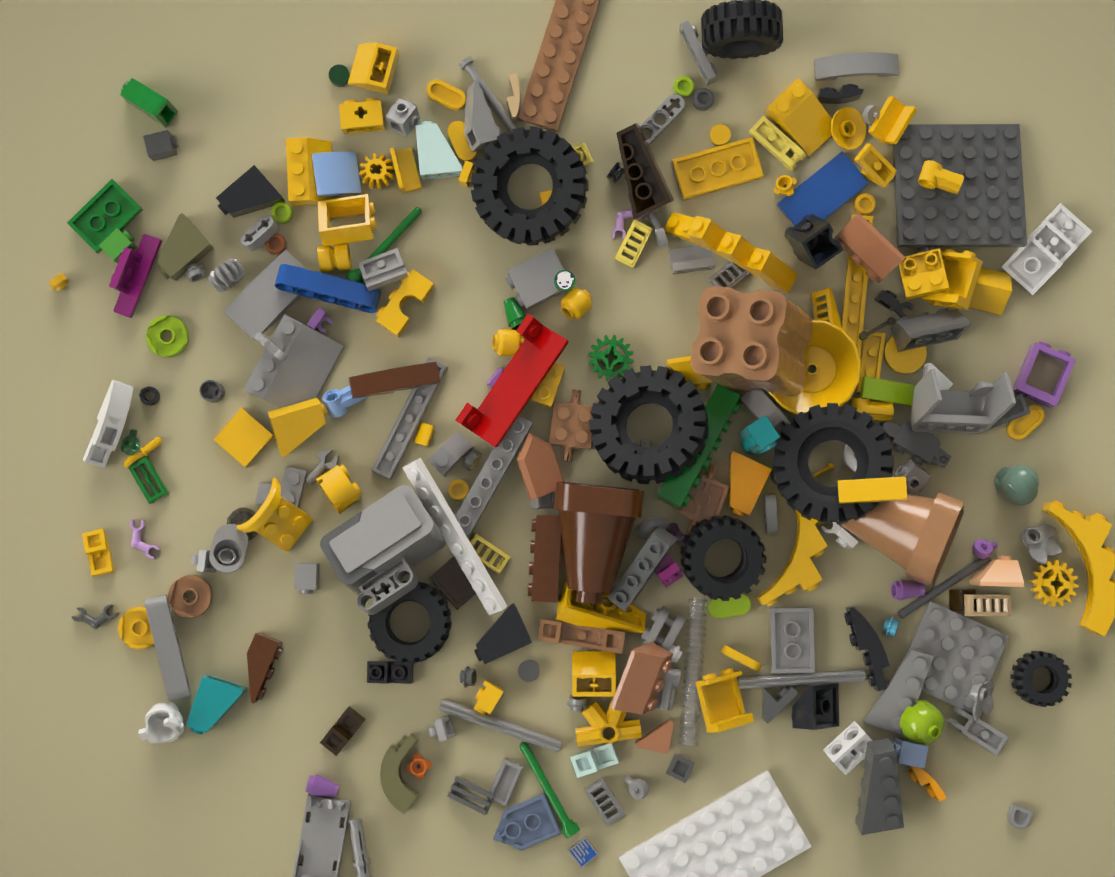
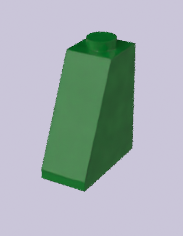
(148, 102)

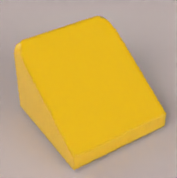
(424, 434)

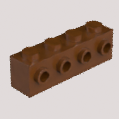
(546, 558)

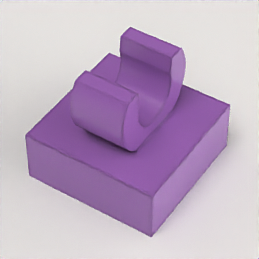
(317, 319)

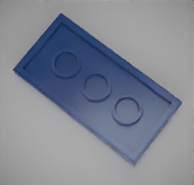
(824, 190)

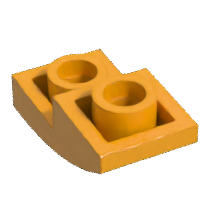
(921, 777)

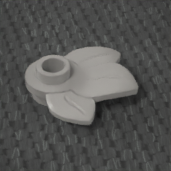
(1043, 543)
(981, 695)

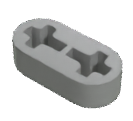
(259, 233)
(770, 513)

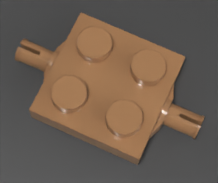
(571, 425)
(706, 499)

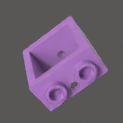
(1033, 393)

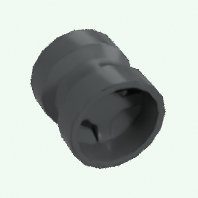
(209, 388)

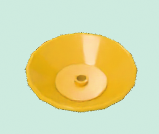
(836, 370)

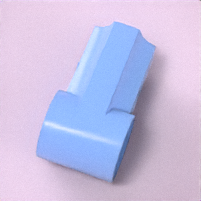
(339, 401)

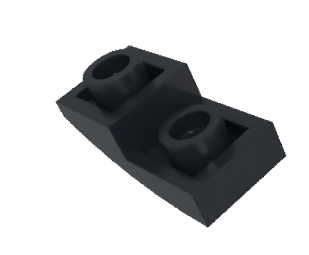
(847, 94)
(389, 672)

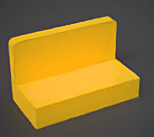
(892, 121)
(406, 170)

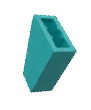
(212, 702)

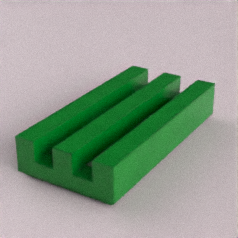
(150, 499)

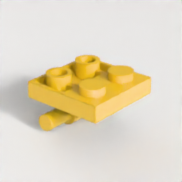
(923, 274)

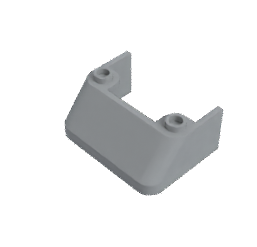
(959, 410)

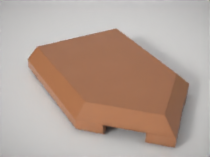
(539, 467)

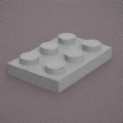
(792, 640)

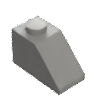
(450, 453)

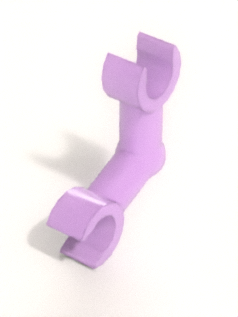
(621, 216)
(136, 540)

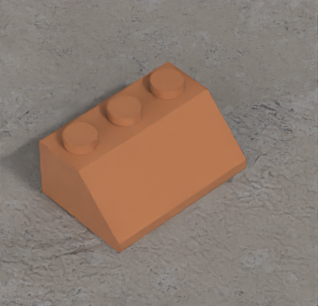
(868, 248)
(642, 679)

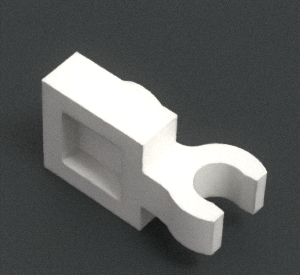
(843, 537)

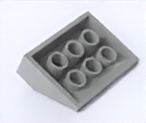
(302, 372)

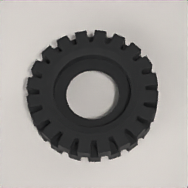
(512, 152)
(641, 388)
(821, 425)

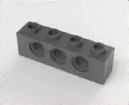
(642, 568)

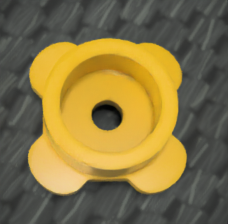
(783, 181)

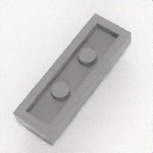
(699, 55)

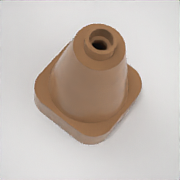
(912, 532)

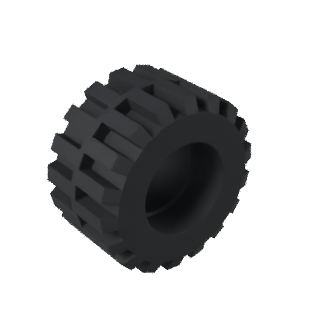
(1058, 678)

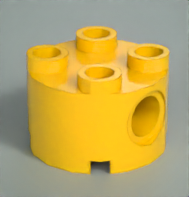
(339, 489)

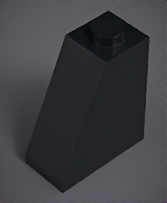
(248, 194)
(503, 637)

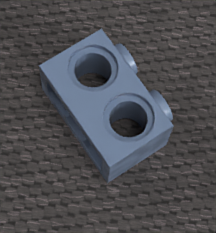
(910, 752)

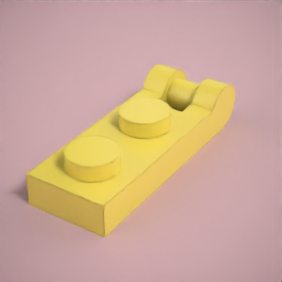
(777, 143)

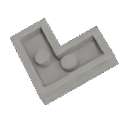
(291, 486)

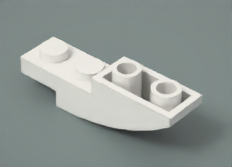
(110, 424)

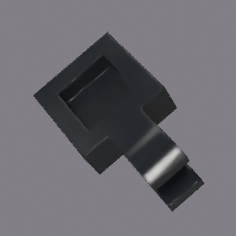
(889, 301)

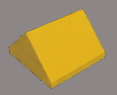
(991, 291)

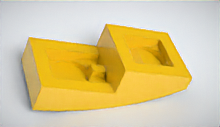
(98, 552)

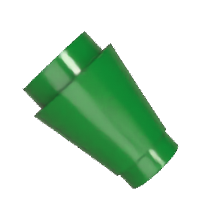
(514, 313)

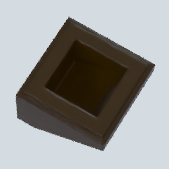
(956, 599)

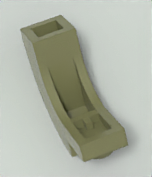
(392, 782)

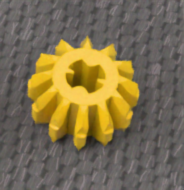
(373, 178)

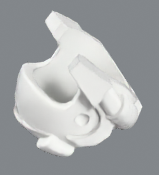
(163, 724)

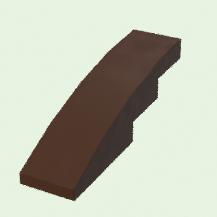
(394, 380)

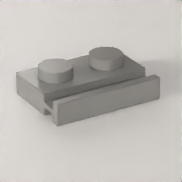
(383, 269)

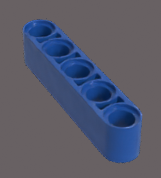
(327, 288)

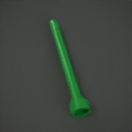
(356, 275)
(569, 826)

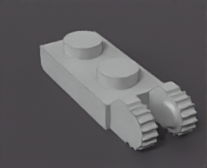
(979, 732)

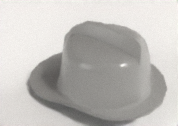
(228, 549)

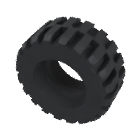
(742, 29)
(740, 579)
(427, 646)

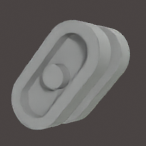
(660, 618)

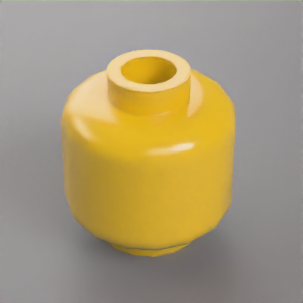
(576, 303)
(506, 342)

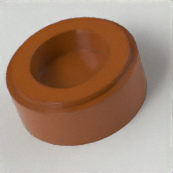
(276, 244)

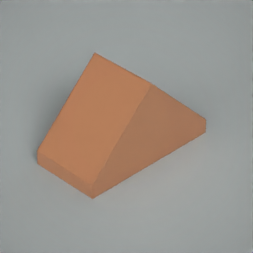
(658, 738)

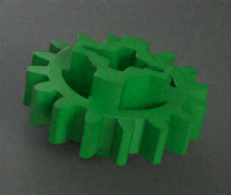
(600, 356)

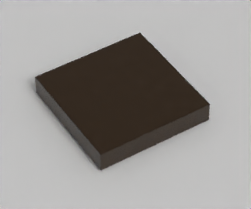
(453, 583)

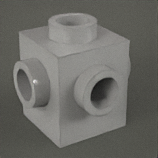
(403, 117)
(915, 476)

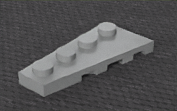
(900, 691)

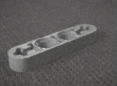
(650, 123)

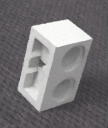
(848, 748)

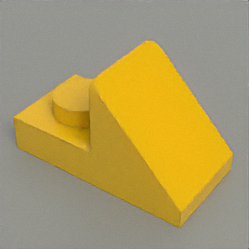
(875, 166)

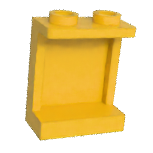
(962, 274)
(722, 701)

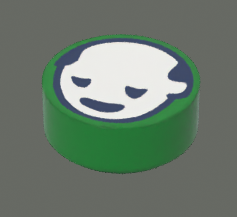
(564, 280)

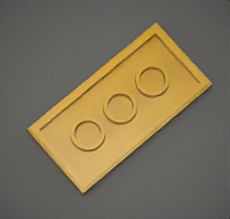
(717, 168)

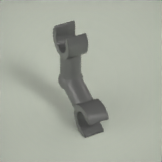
(95, 623)

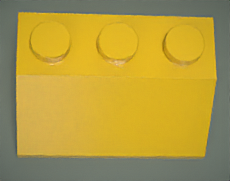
(300, 170)

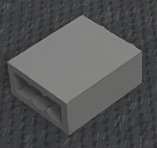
(535, 279)

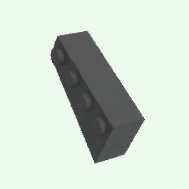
(880, 793)

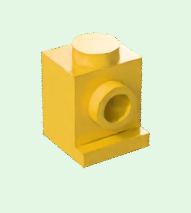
(487, 697)

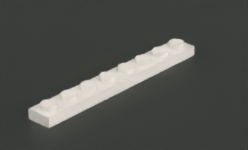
(455, 536)

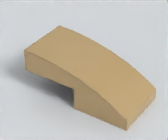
(514, 101)

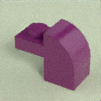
(668, 571)

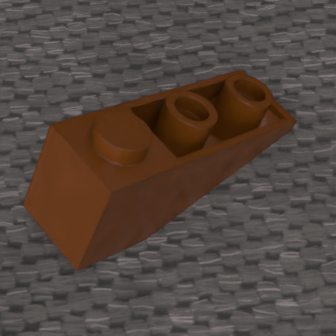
(260, 660)

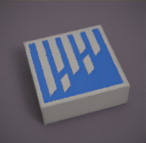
(583, 852)

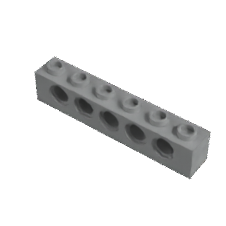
(491, 475)

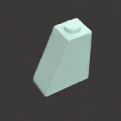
(434, 153)

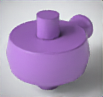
(983, 548)

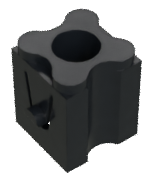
(813, 241)

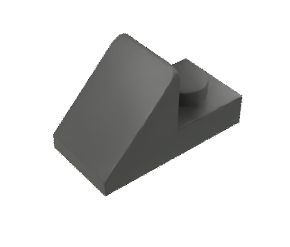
(772, 707)

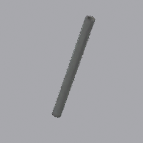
(942, 587)

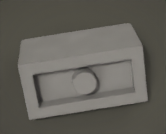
(691, 259)

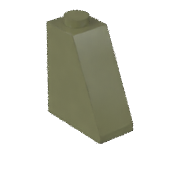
(182, 248)

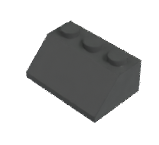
(929, 329)

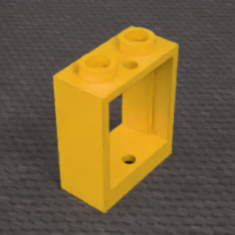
(341, 208)

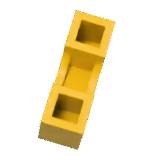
(414, 287)

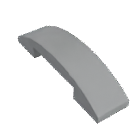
(856, 65)

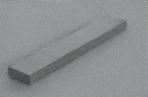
(406, 426)

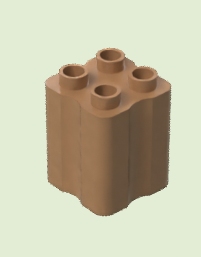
(752, 341)

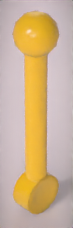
(830, 466)

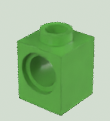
(115, 243)

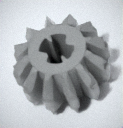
(226, 275)

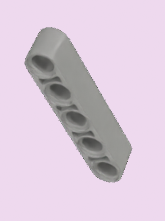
(167, 647)

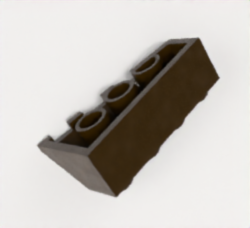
(643, 176)

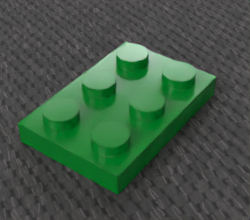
(103, 214)

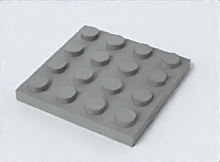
(961, 651)

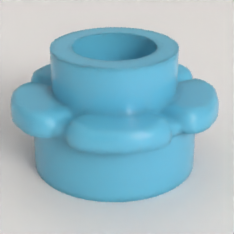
(891, 626)

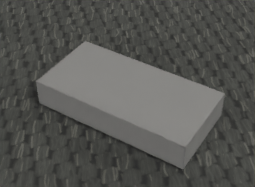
(505, 781)

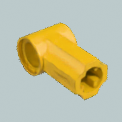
(935, 176)
(878, 410)

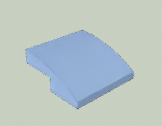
(336, 173)

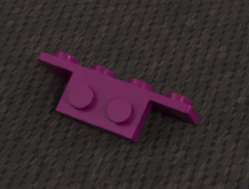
(133, 273)

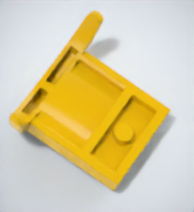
(278, 520)

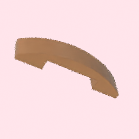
(581, 636)

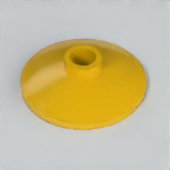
(854, 130)

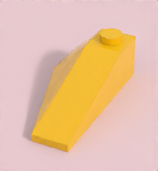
(599, 615)

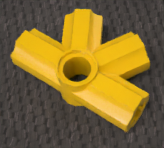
(599, 721)

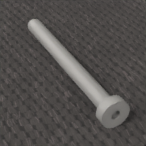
(467, 64)

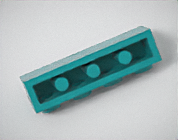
(758, 436)

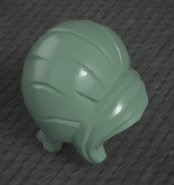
(1017, 484)

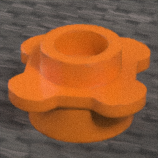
(418, 772)

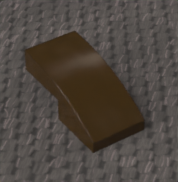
(342, 731)

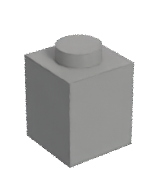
(306, 577)

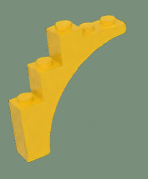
(734, 248)
(1098, 560)
(799, 568)

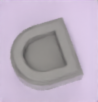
(1019, 816)

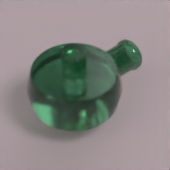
(131, 443)

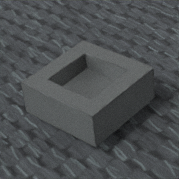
(680, 768)

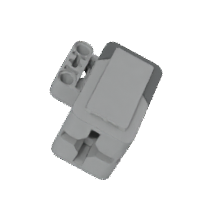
(382, 547)

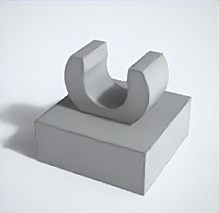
(202, 561)
(442, 728)

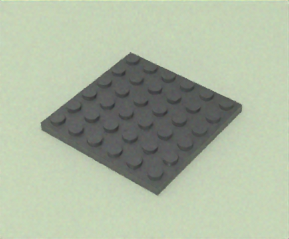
(991, 198)

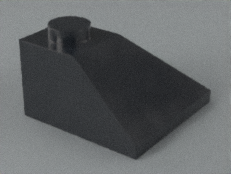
(817, 708)

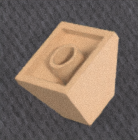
(999, 573)

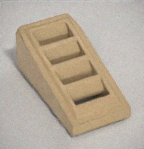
(1001, 604)

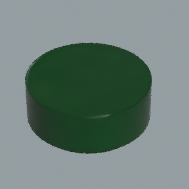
(339, 75)

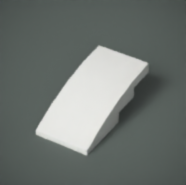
(1046, 249)

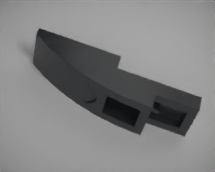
(866, 639)

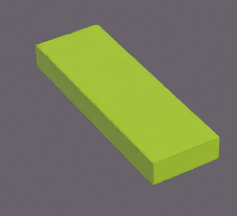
(887, 391)

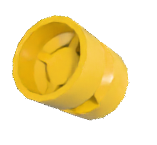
(334, 257)

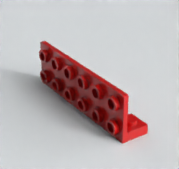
(515, 383)

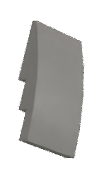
(261, 302)

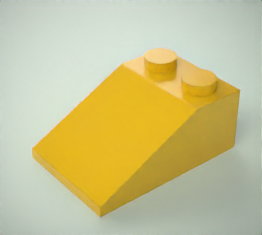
(801, 117)

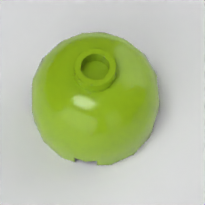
(922, 723)

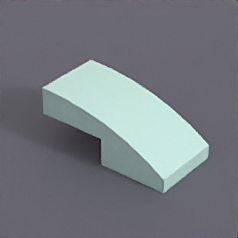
(594, 759)

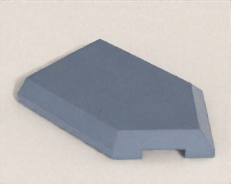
(527, 823)

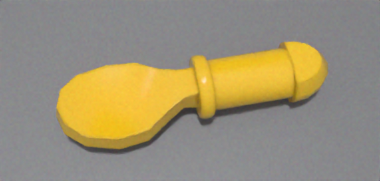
(144, 451)

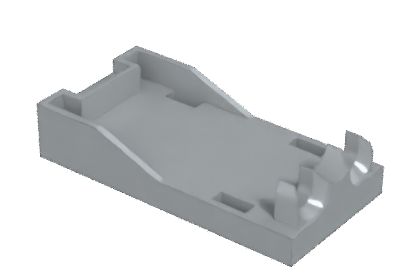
(322, 837)

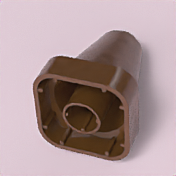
(595, 534)

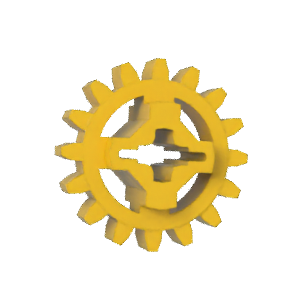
(1054, 591)

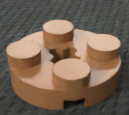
(180, 603)

